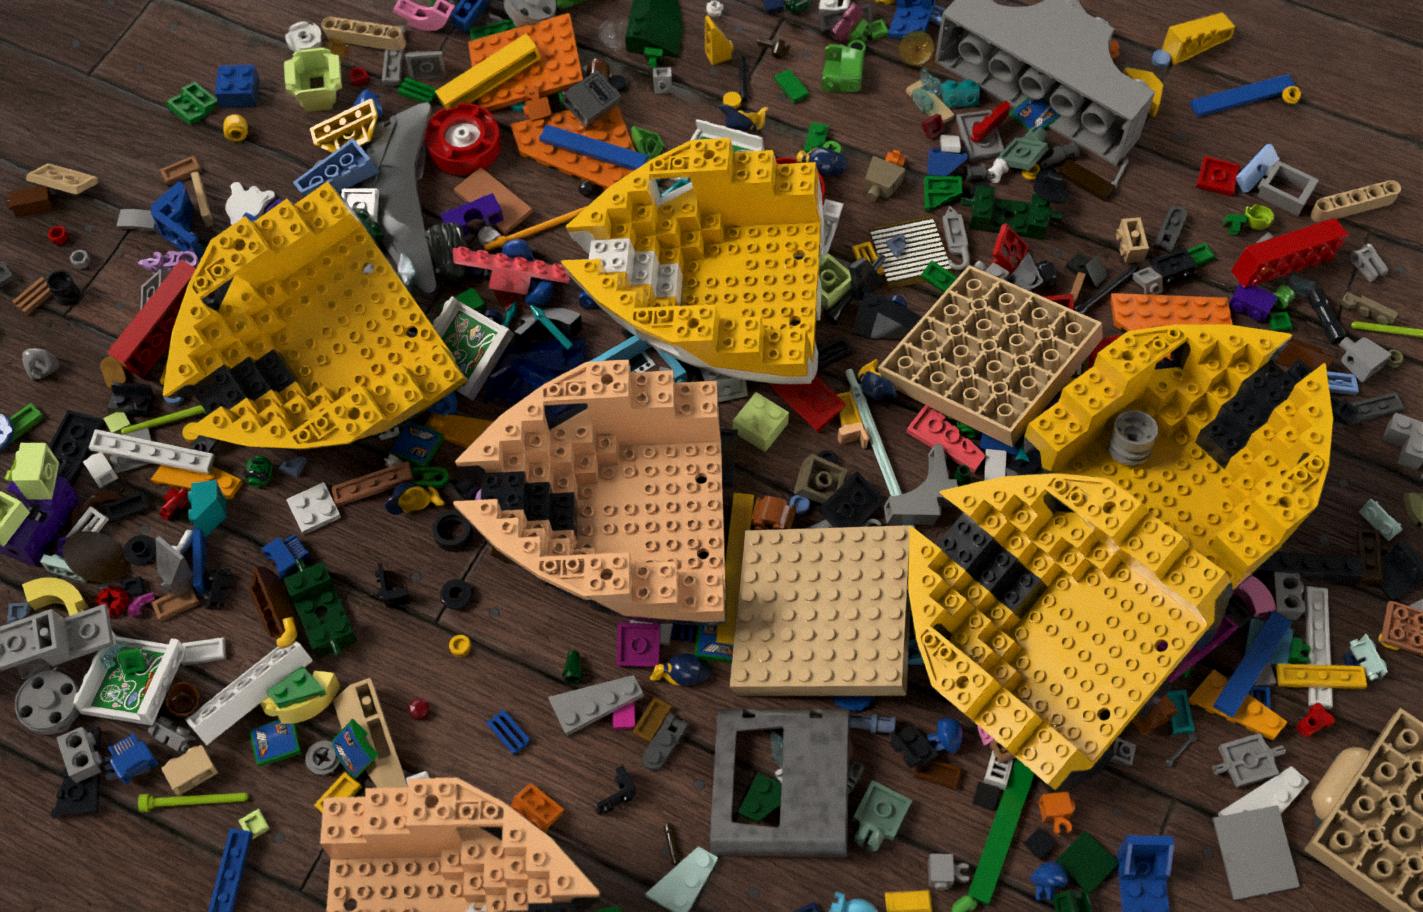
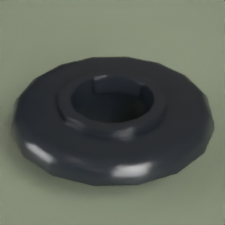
(144, 556)
(452, 586)

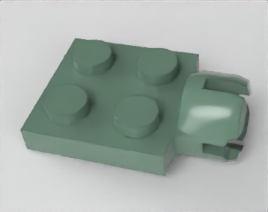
(1027, 150)
(879, 815)

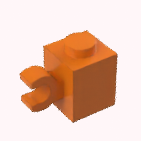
(537, 106)
(1057, 809)

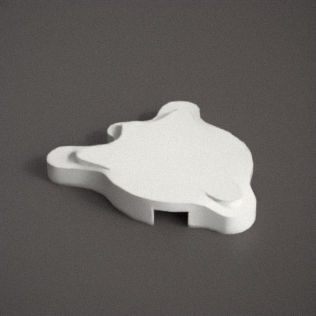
(248, 201)

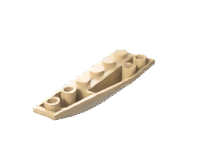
(363, 705)

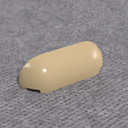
(1337, 779)

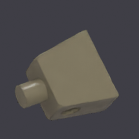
(882, 178)

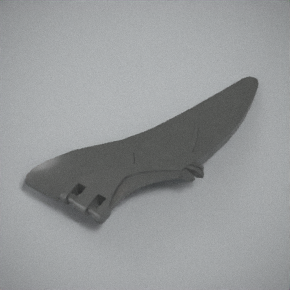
(395, 154)

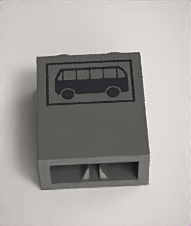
(591, 98)

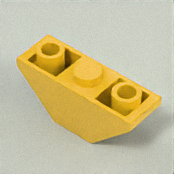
(1153, 83)

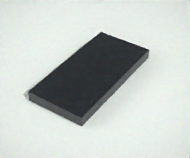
(73, 440)

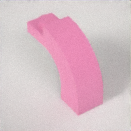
(424, 17)
(1256, 597)

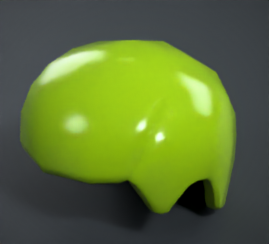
(1259, 217)

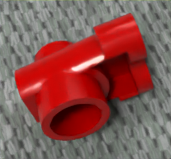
(175, 499)
(1315, 720)

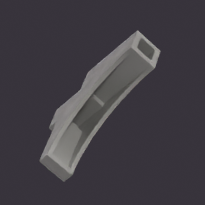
(924, 503)

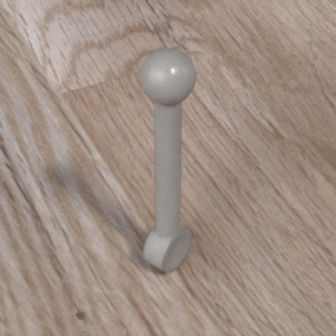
(1115, 182)

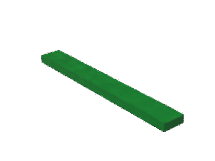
(1001, 833)

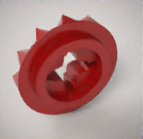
(120, 597)

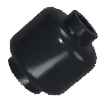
(1049, 274)

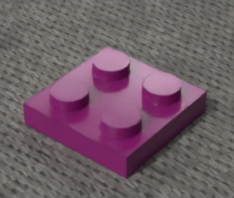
(638, 644)

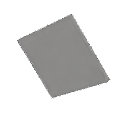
(1255, 852)

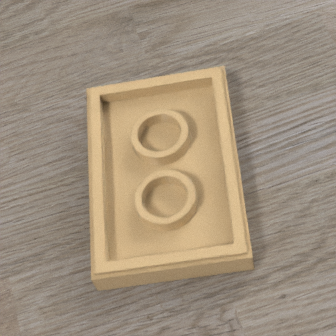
(62, 178)

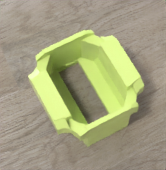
(313, 64)

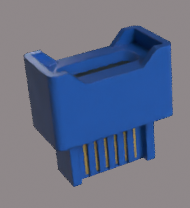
(285, 553)
(131, 757)

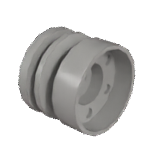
(1132, 437)

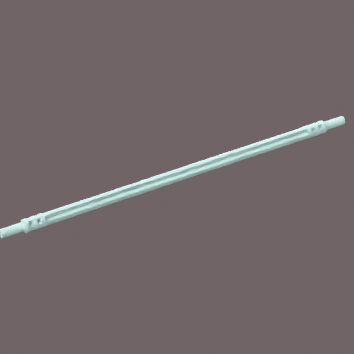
(875, 439)

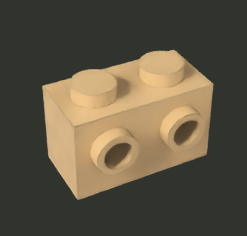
(1132, 240)
(189, 770)

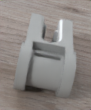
(1368, 262)

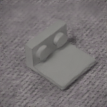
(727, 387)

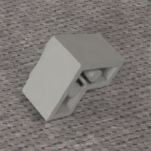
(1409, 435)

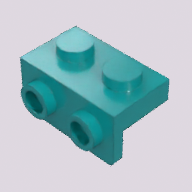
(960, 93)

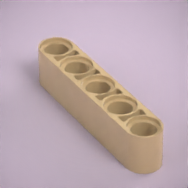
(364, 33)
(1356, 201)

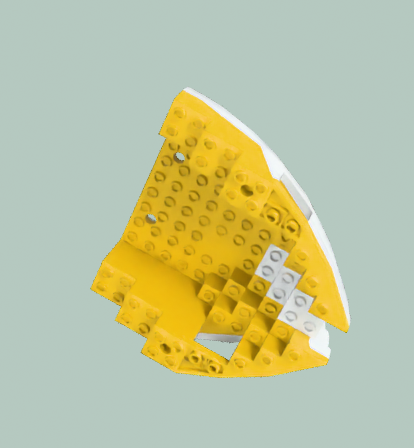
(712, 262)

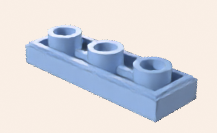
(1257, 168)

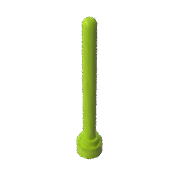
(1387, 329)
(164, 419)
(147, 802)

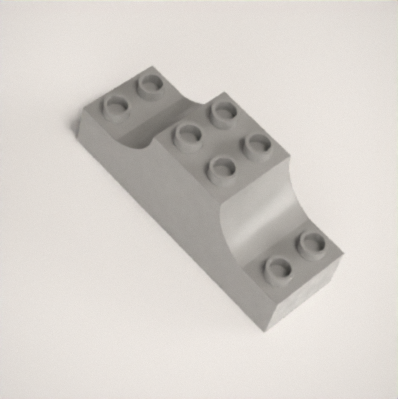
(1053, 55)

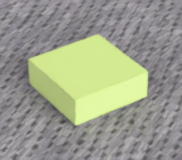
(117, 422)
(254, 822)

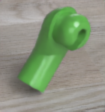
(964, 904)

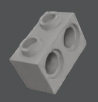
(1289, 596)
(76, 756)

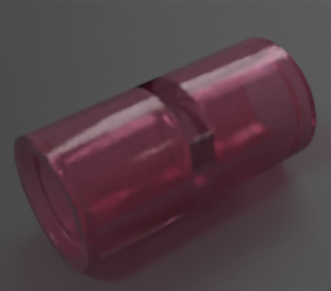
(847, 22)

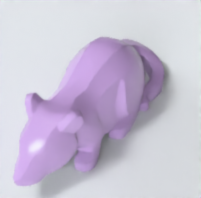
(168, 261)

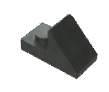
(1092, 268)

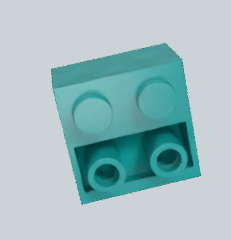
(207, 505)

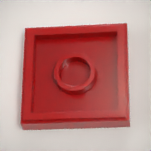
(1218, 176)

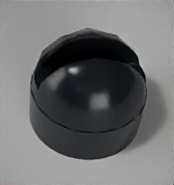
(585, 188)

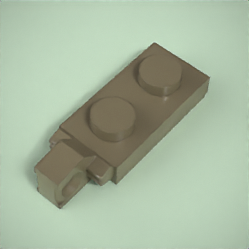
(1369, 308)

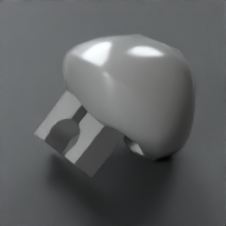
(39, 363)

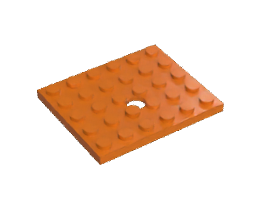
(554, 72)

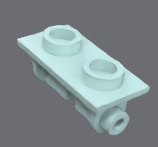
(1380, 519)
(1374, 666)

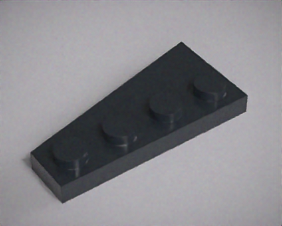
(79, 797)

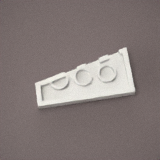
(1277, 791)

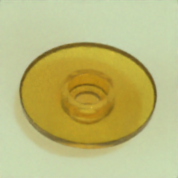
(912, 41)

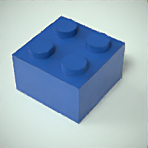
(237, 86)

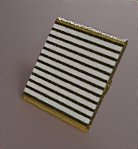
(921, 247)

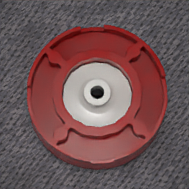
(463, 139)

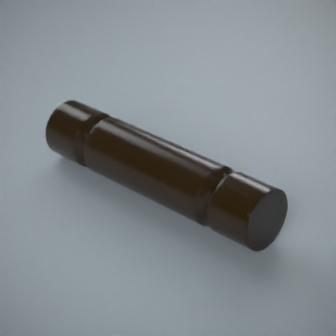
(672, 845)

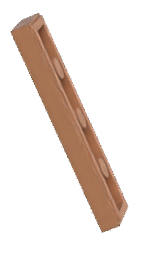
(372, 483)

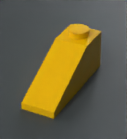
(716, 44)

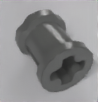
(975, 172)

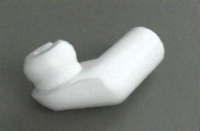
(185, 542)

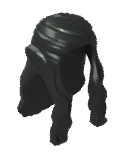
(441, 241)

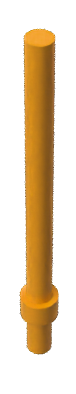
(532, 230)

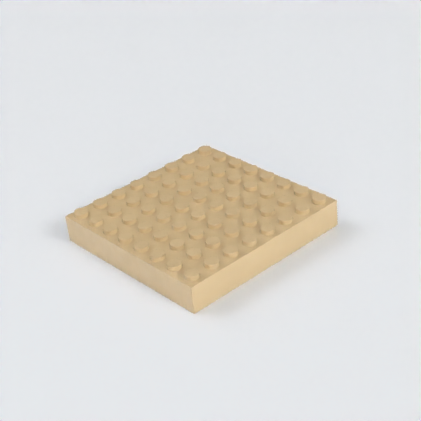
(991, 354)
(823, 613)
(1378, 822)

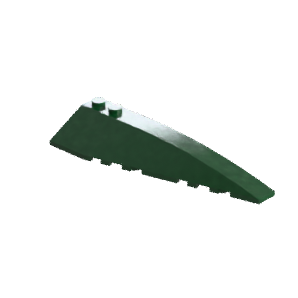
(654, 26)

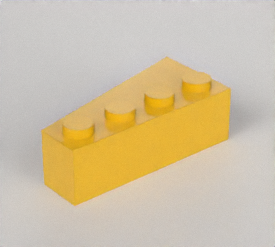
(1197, 36)

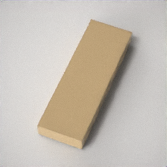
(938, 106)
(202, 199)

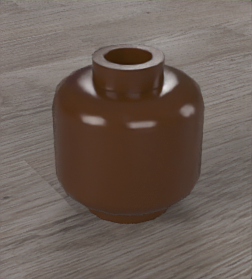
(600, 65)

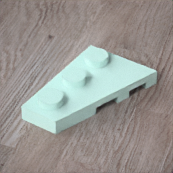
(683, 883)

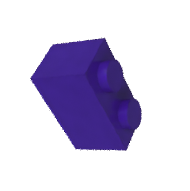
(1253, 302)

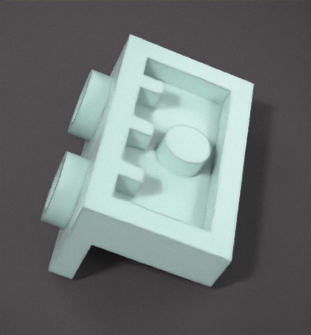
(57, 565)

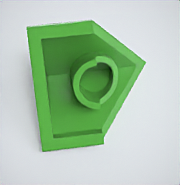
(647, 142)

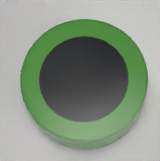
(857, 44)

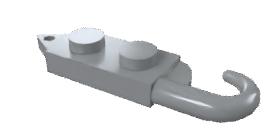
(956, 238)

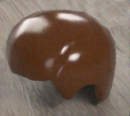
(182, 699)

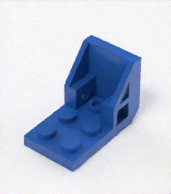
(910, 17)
(174, 219)
(1143, 872)

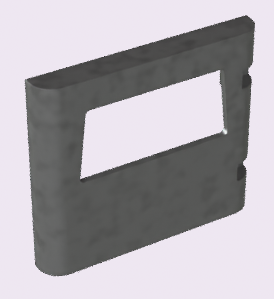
(812, 785)

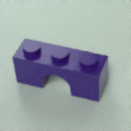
(484, 208)

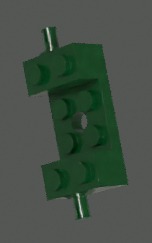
(1029, 218)
(312, 591)

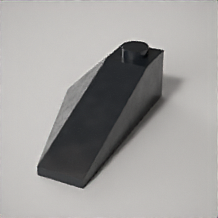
(883, 319)

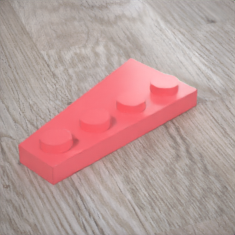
(933, 429)

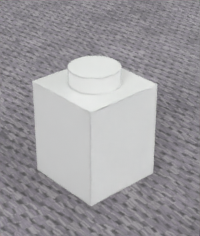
(100, 469)

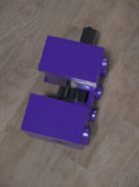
(43, 522)

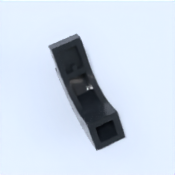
(565, 320)

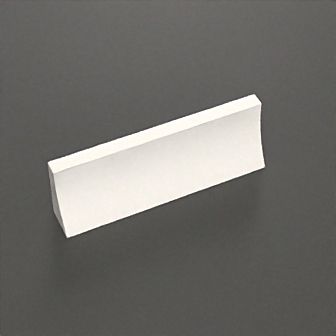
(246, 692)

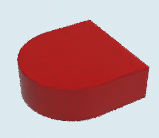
(358, 76)

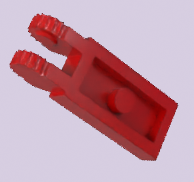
(990, 122)

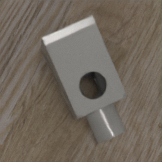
(1363, 357)

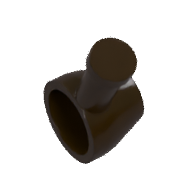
(779, 47)

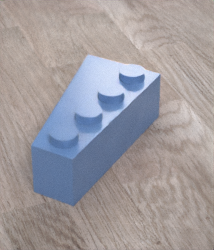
(341, 169)

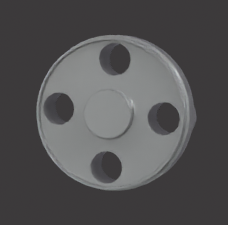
(529, 11)
(47, 703)

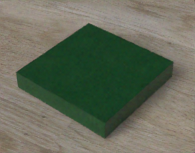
(1086, 862)

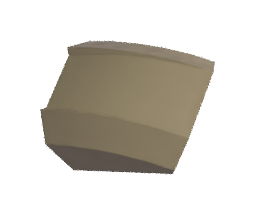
(819, 478)

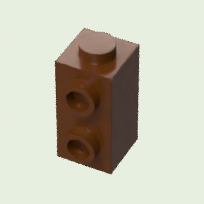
(30, 201)

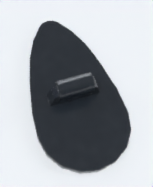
(1051, 186)

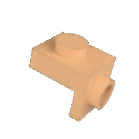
(852, 433)

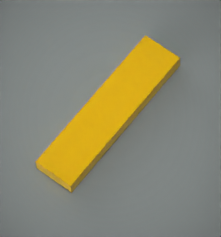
(1321, 676)

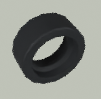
(451, 545)

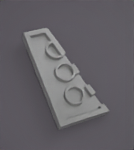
(589, 704)

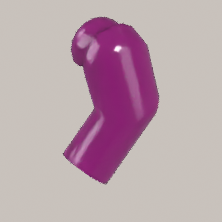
(134, 607)

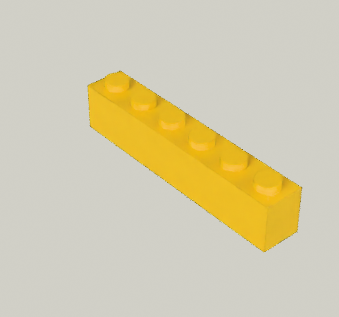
(489, 73)

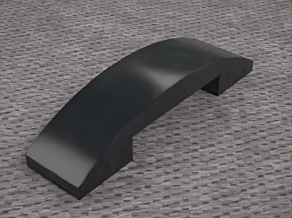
(1342, 411)

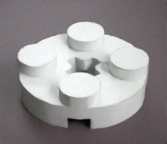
(300, 29)

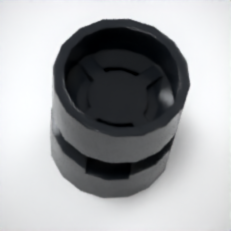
(63, 287)

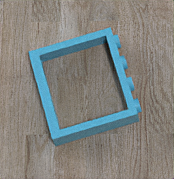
(635, 346)

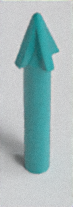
(511, 312)
(539, 314)

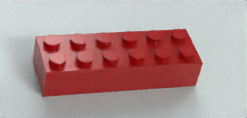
(1289, 252)
(153, 325)

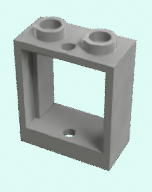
(1282, 198)

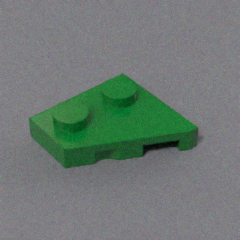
(941, 190)
(295, 689)

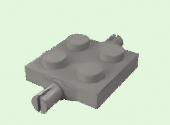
(1248, 760)

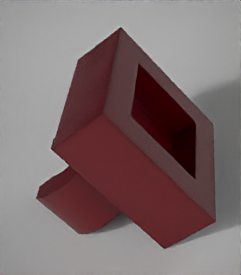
(933, 126)

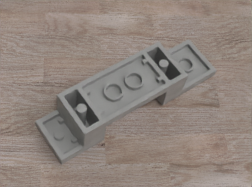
(55, 637)

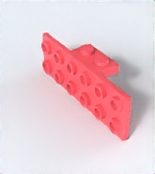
(510, 273)

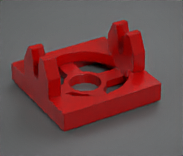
(1008, 237)

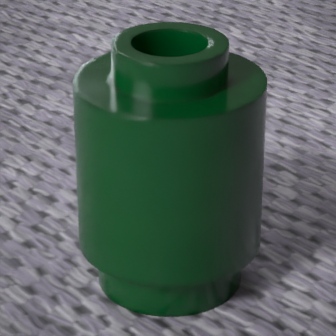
(796, 6)

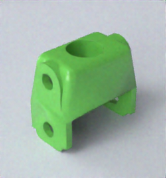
(843, 70)

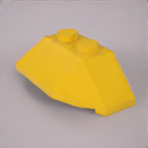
(352, 123)

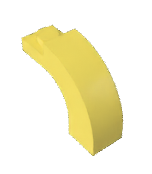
(54, 591)
(305, 710)

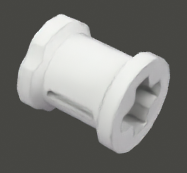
(995, 173)

